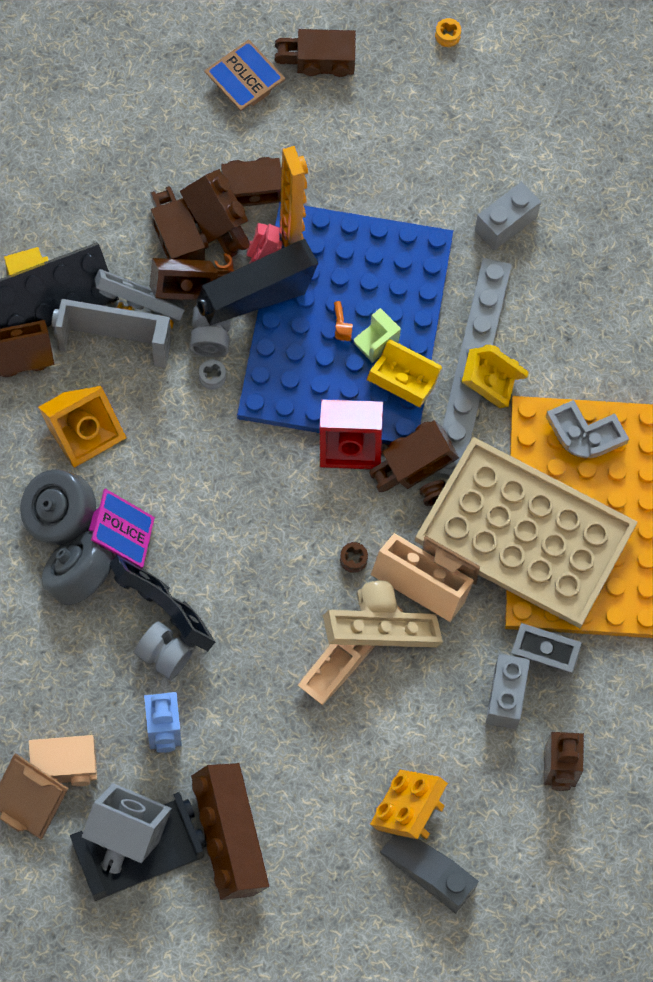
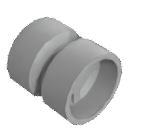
(209, 339)
(165, 651)

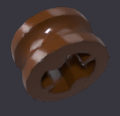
(431, 491)
(356, 548)

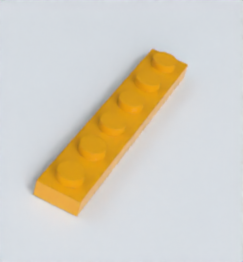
(292, 196)

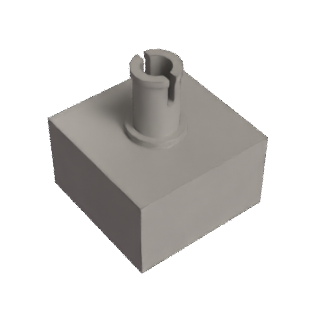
(125, 826)

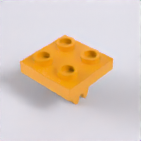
(409, 804)

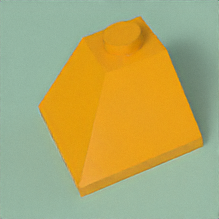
(82, 423)

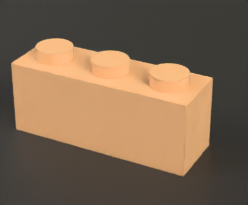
(420, 579)

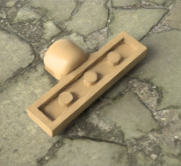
(381, 622)

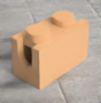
(66, 758)

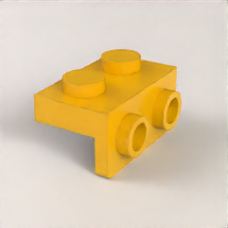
(405, 373)
(492, 374)

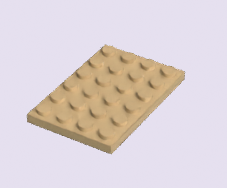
(528, 531)

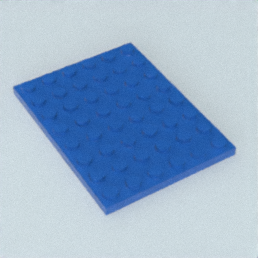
(365, 267)

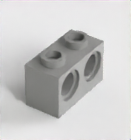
(507, 691)

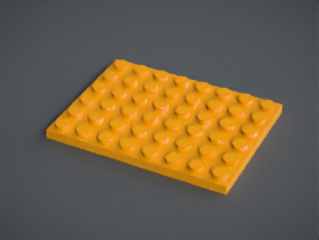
(616, 479)

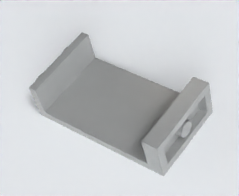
(113, 323)

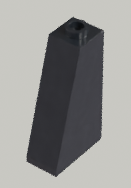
(259, 284)

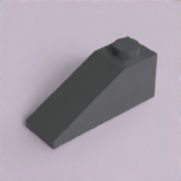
(431, 870)

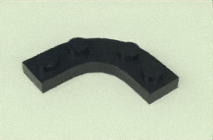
(182, 616)

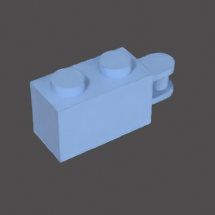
(163, 721)

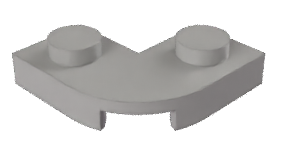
(585, 439)

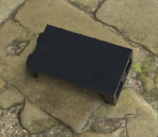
(177, 847)

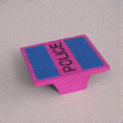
(122, 528)

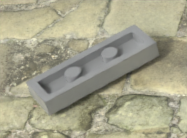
(137, 295)

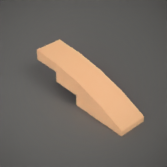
(333, 669)

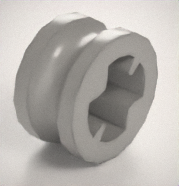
(209, 366)

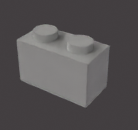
(507, 216)
(547, 648)

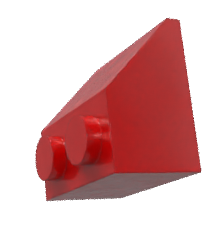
(351, 434)

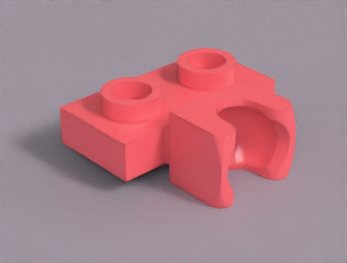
(264, 242)

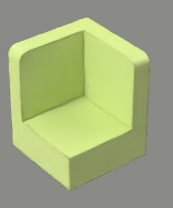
(374, 338)

